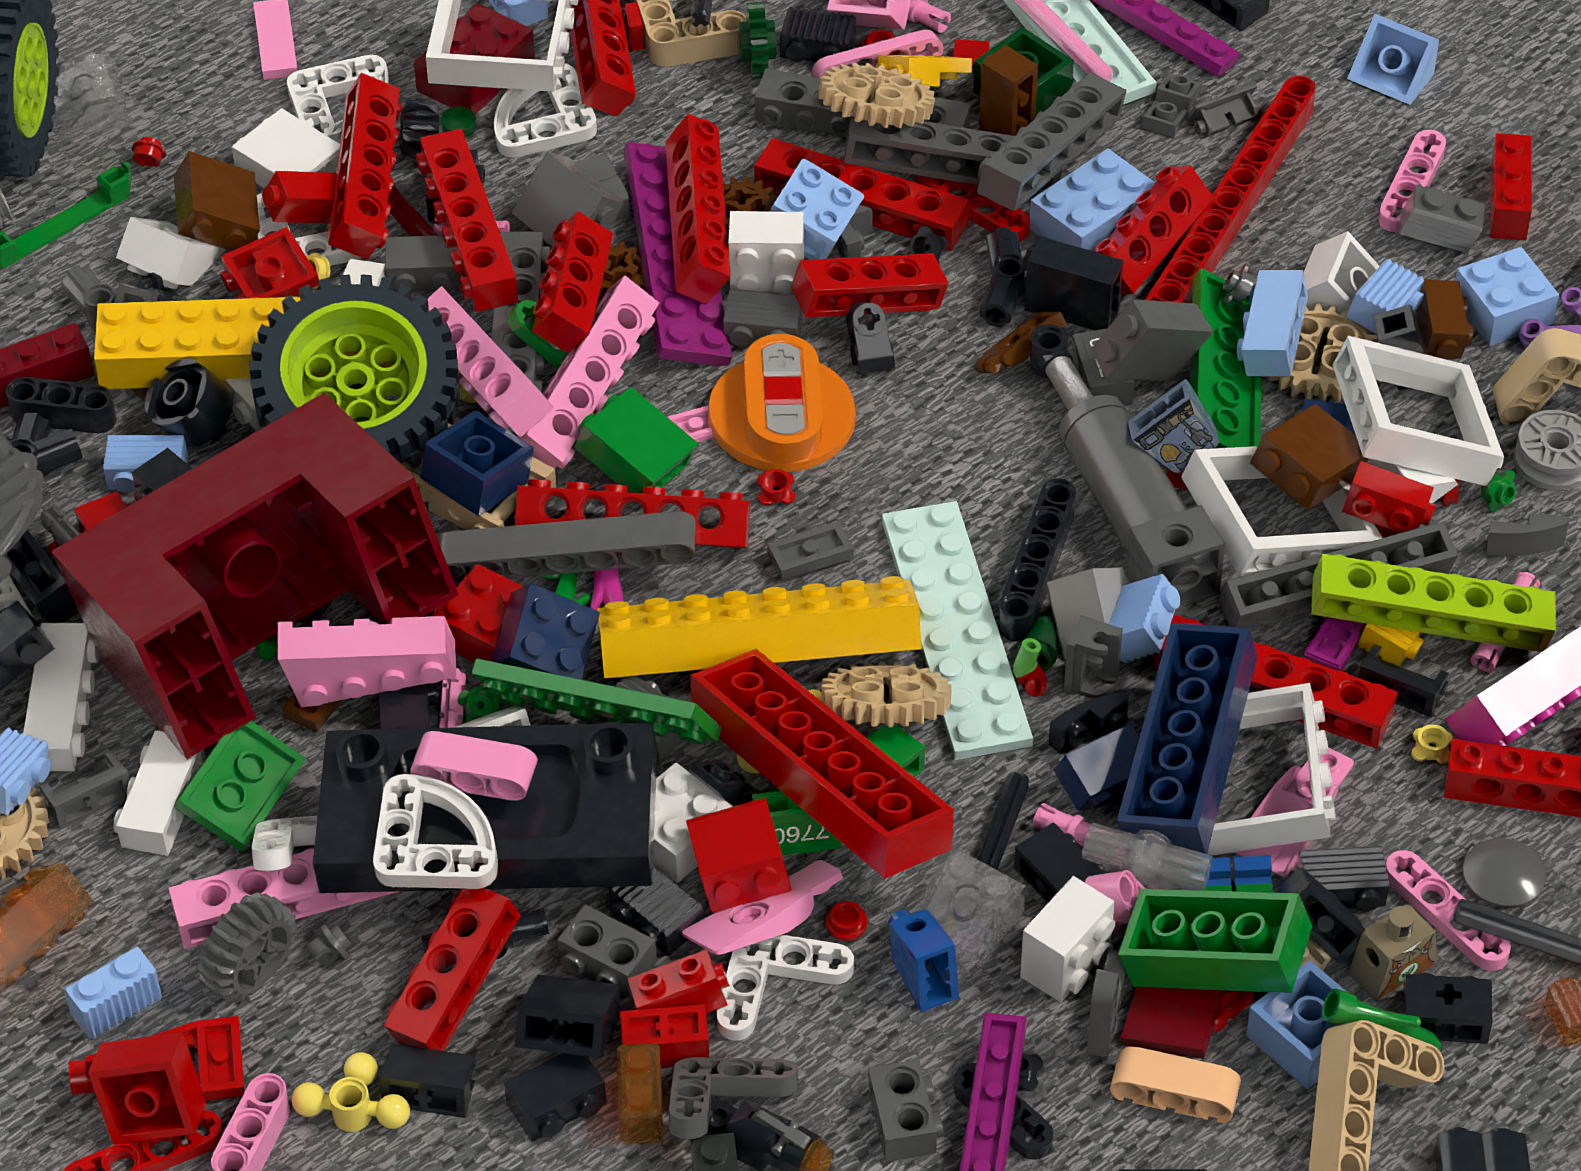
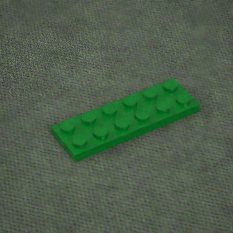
(1217, 373)
(592, 699)

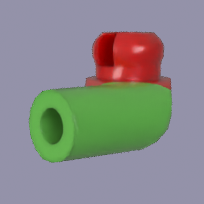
(1028, 670)

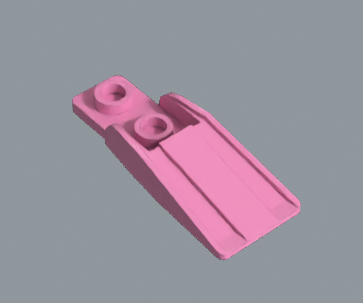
(1292, 794)
(767, 917)

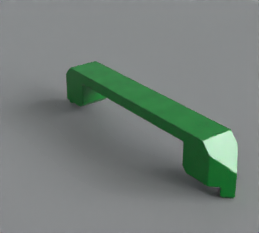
(113, 188)

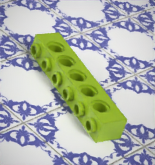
(1433, 602)

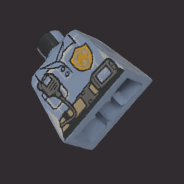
(1174, 427)

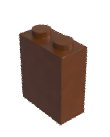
(216, 202)
(1309, 456)

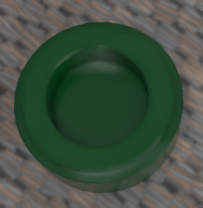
(459, 118)

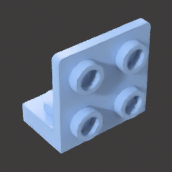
(825, 203)

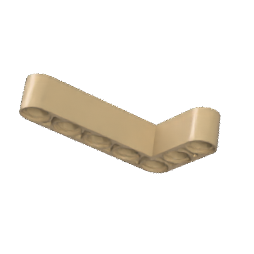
(679, 42)
(1538, 374)
(1349, 1068)

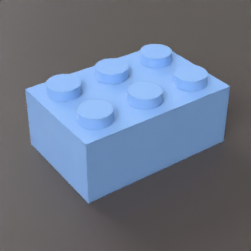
(1088, 201)

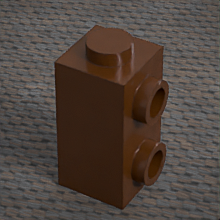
(1444, 319)

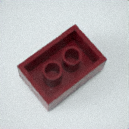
(478, 34)

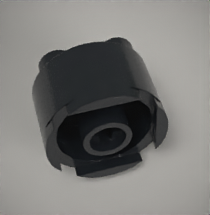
(190, 403)

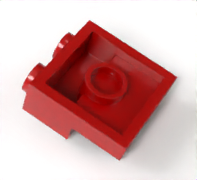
(268, 268)

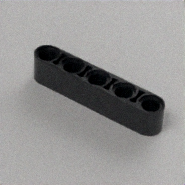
(1037, 559)

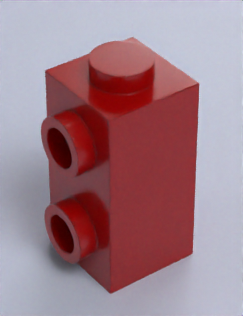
(300, 196)
(1389, 499)
(682, 983)

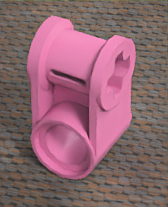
(1122, 889)

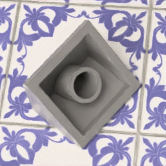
(1086, 594)

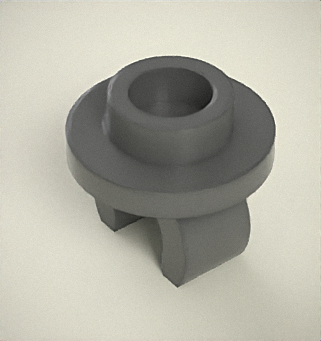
(328, 947)

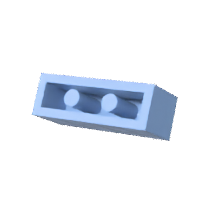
(1273, 323)

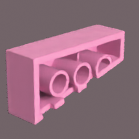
(364, 658)

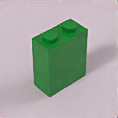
(635, 442)

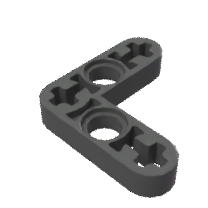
(1105, 1002)
(702, 1077)

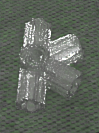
(1148, 857)

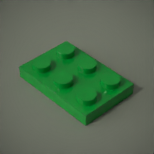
(240, 783)

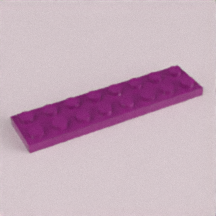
(683, 326)

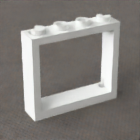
(496, 71)
(1366, 361)
(1244, 549)
(1291, 827)

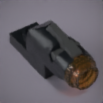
(769, 1138)

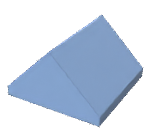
(1395, 60)

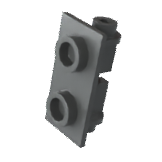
(1235, 102)

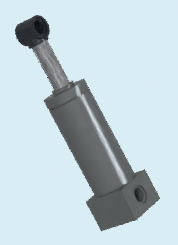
(1129, 482)

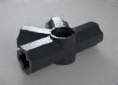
(51, 451)

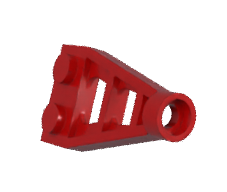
(218, 1053)

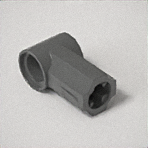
(87, 292)

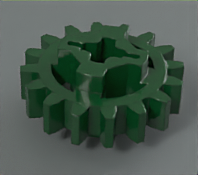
(757, 39)

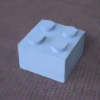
(1506, 294)

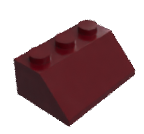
(49, 355)

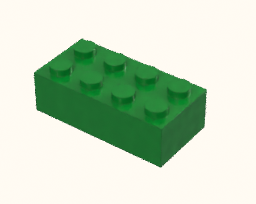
(1215, 940)

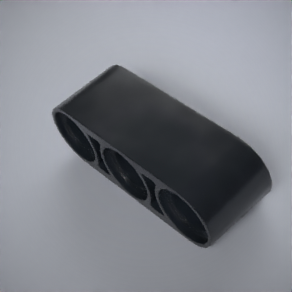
(63, 403)

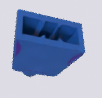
(921, 939)

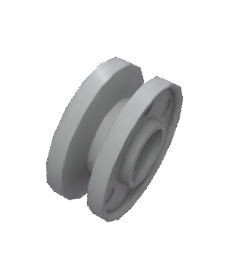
(1550, 450)

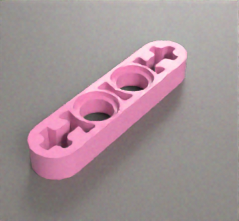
(914, 40)
(1407, 179)
(1442, 913)

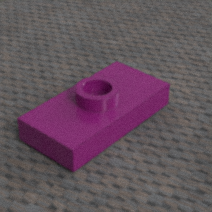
(1334, 643)

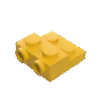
(927, 68)

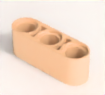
(1176, 1083)

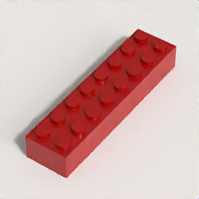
(824, 764)

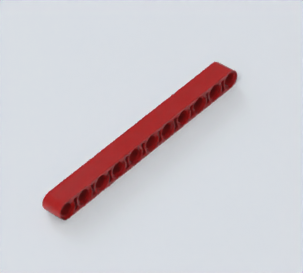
(1238, 190)

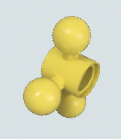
(360, 1071)

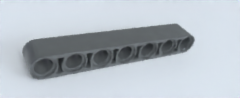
(572, 545)

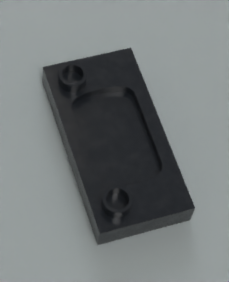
(578, 826)

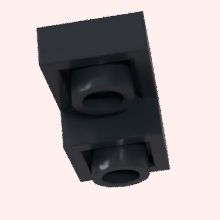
(1094, 716)
(724, 781)

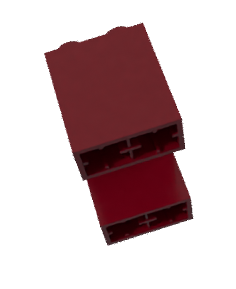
(246, 545)

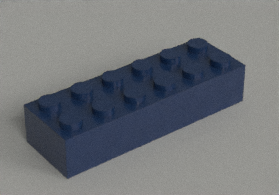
(1189, 734)

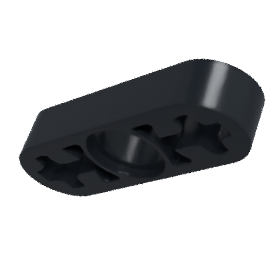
(1033, 1121)

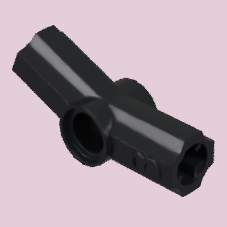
(1006, 277)

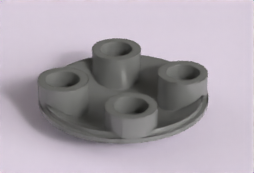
(1504, 873)

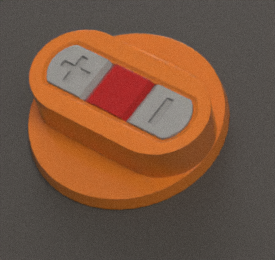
(781, 407)

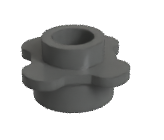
(1238, 284)

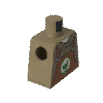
(1391, 949)

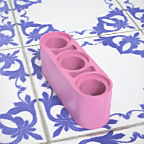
(476, 764)
(251, 1118)

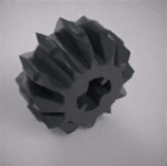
(417, 120)

